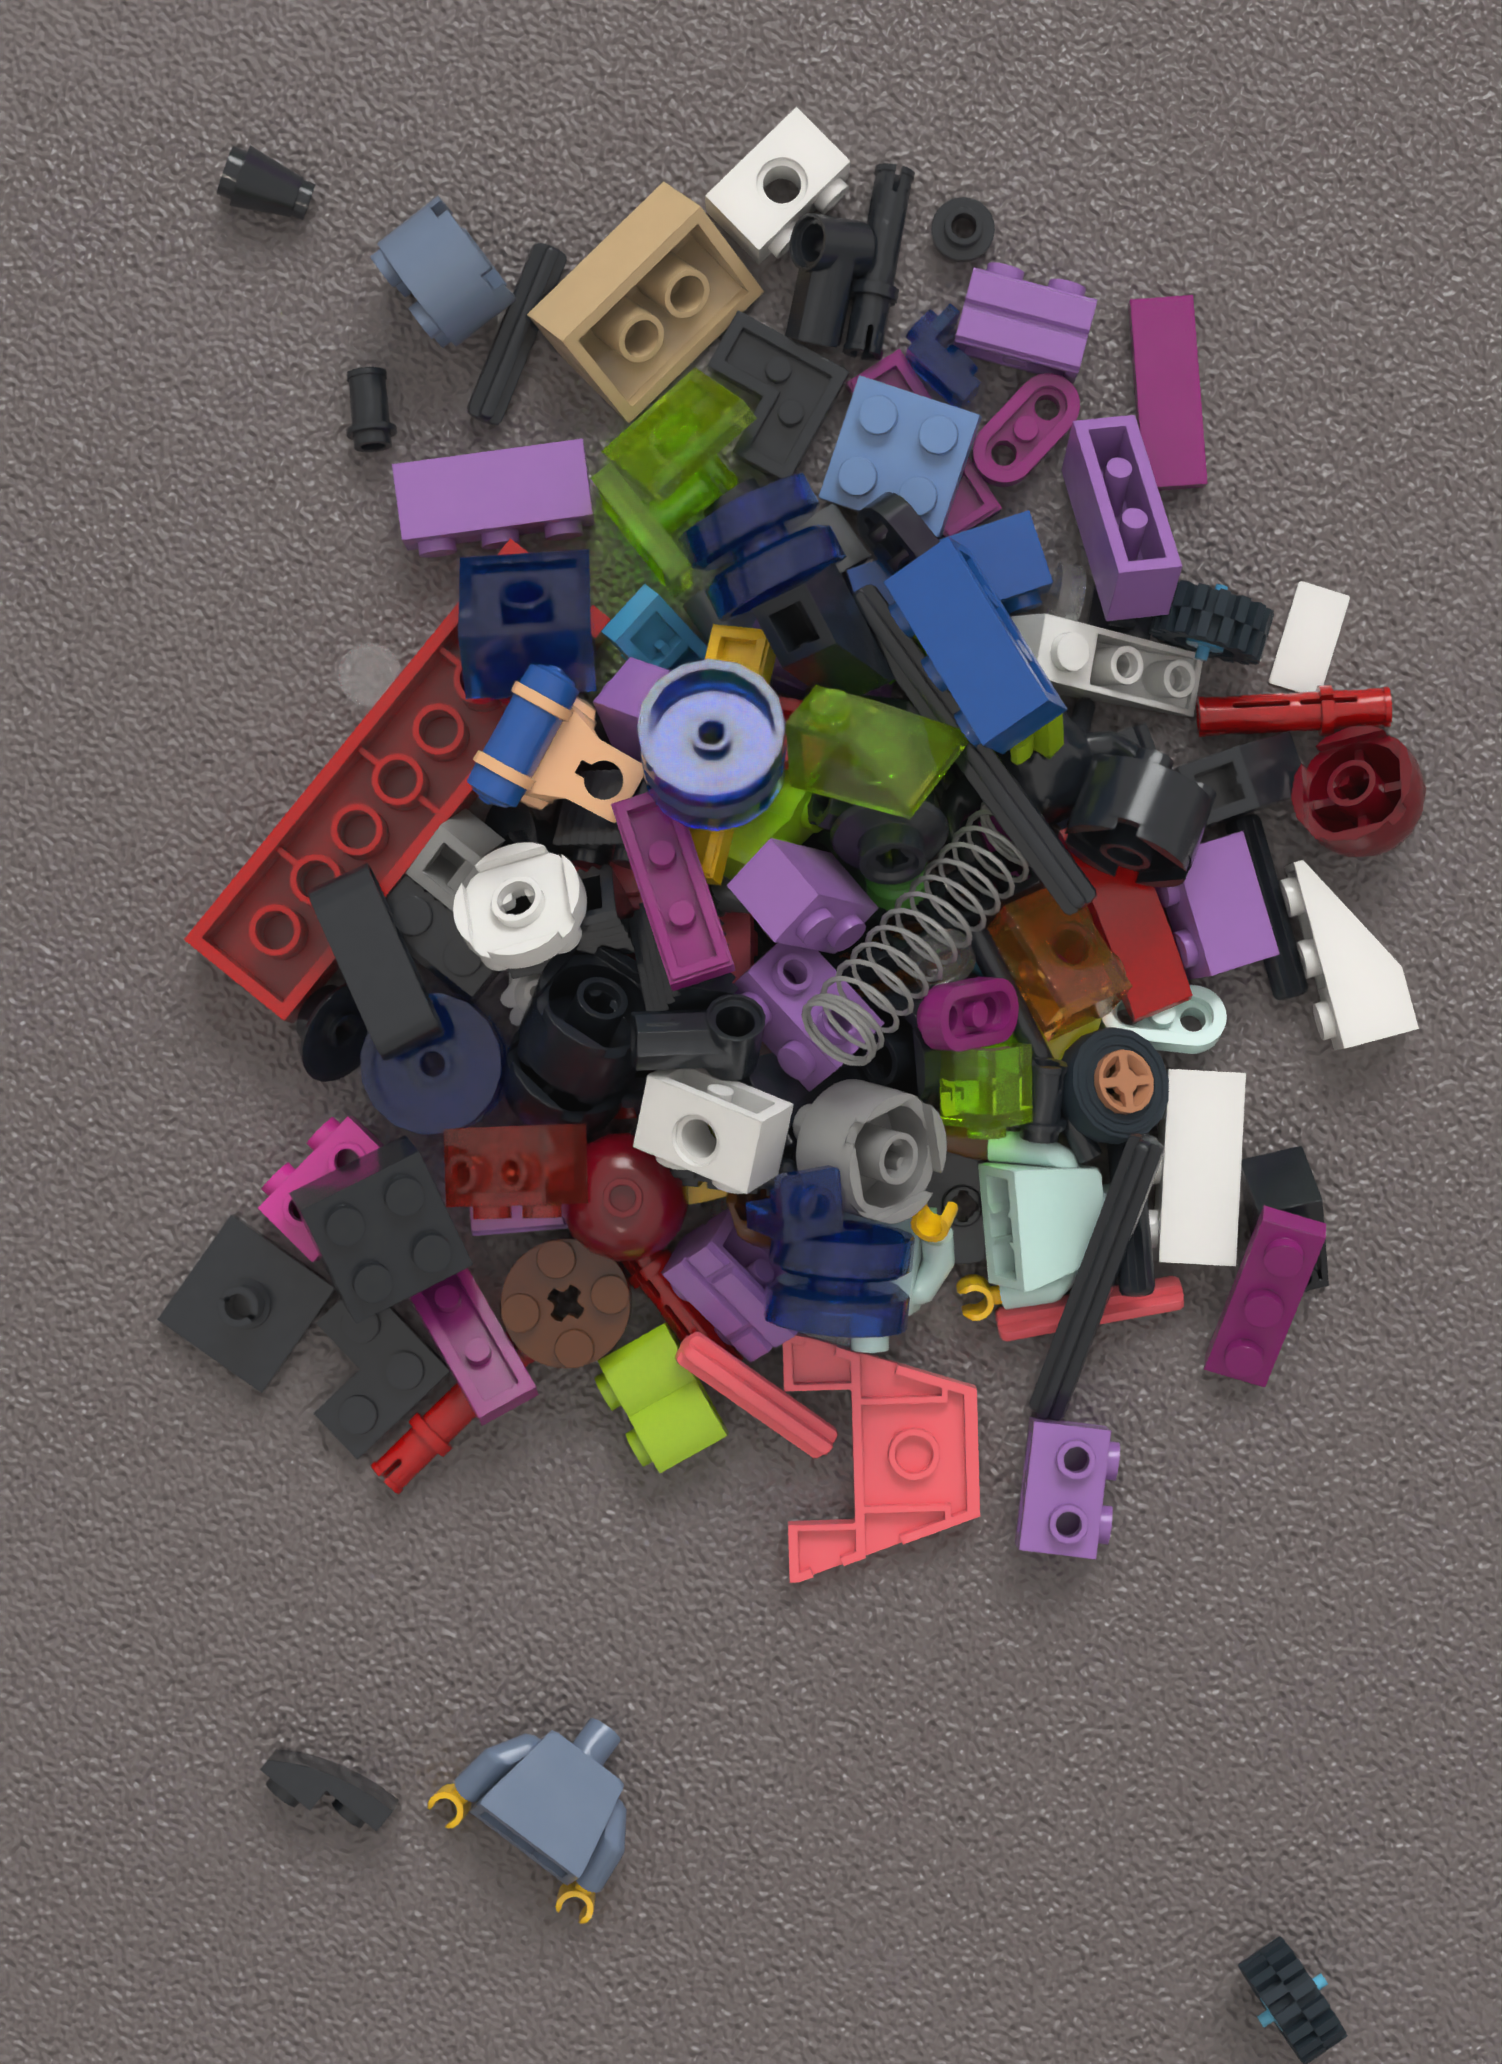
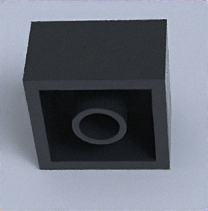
(381, 1228)

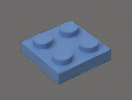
(900, 447)

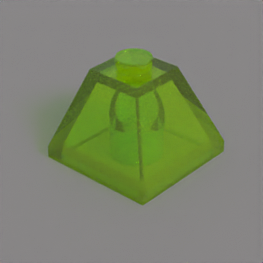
(868, 751)

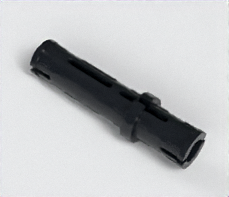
(875, 290)

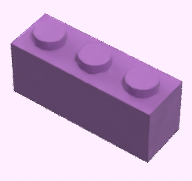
(494, 497)
(1121, 518)

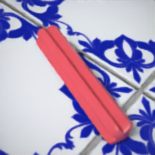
(1044, 1318)
(756, 1395)

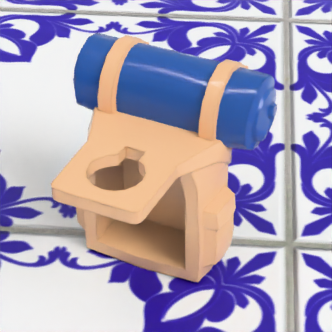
(541, 746)

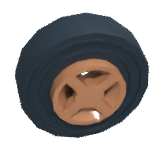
(1127, 1065)

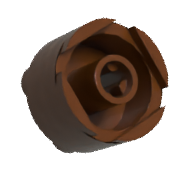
(530, 1309)

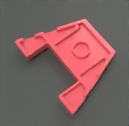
(909, 1453)

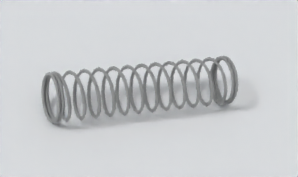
(852, 1010)

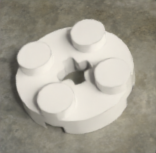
(541, 931)

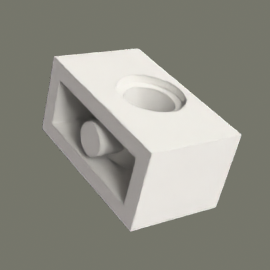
(790, 152)
(745, 1120)

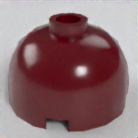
(1359, 792)
(631, 1202)

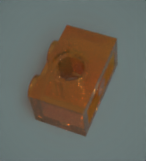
(1058, 992)

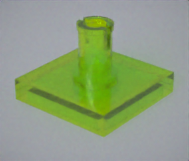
(681, 438)
(651, 524)

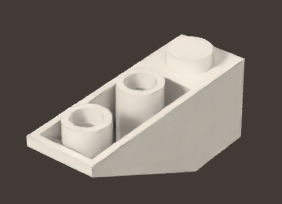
(1112, 665)
(1355, 976)

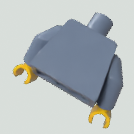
(551, 1805)

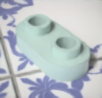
(1165, 1028)

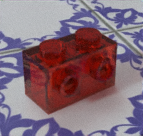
(516, 1167)

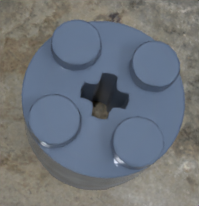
(444, 272)

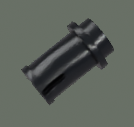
(369, 410)
(1047, 1098)

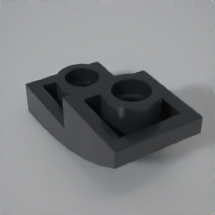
(306, 1777)

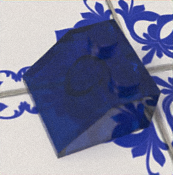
(523, 614)

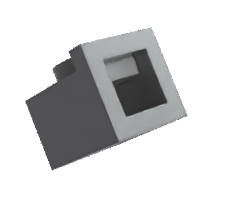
(452, 856)

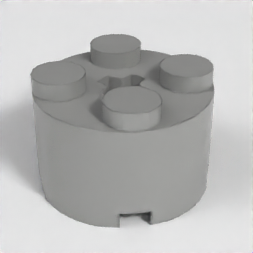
(878, 1141)

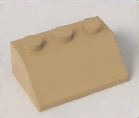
(646, 301)

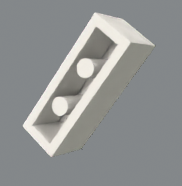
(1200, 1169)

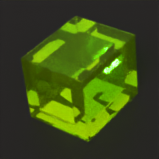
(987, 1089)

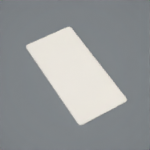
(1309, 638)

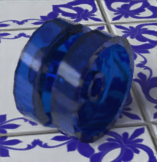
(758, 538)
(712, 744)
(461, 1093)
(842, 1282)

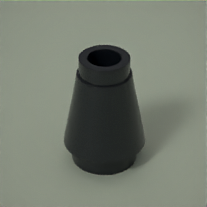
(263, 184)

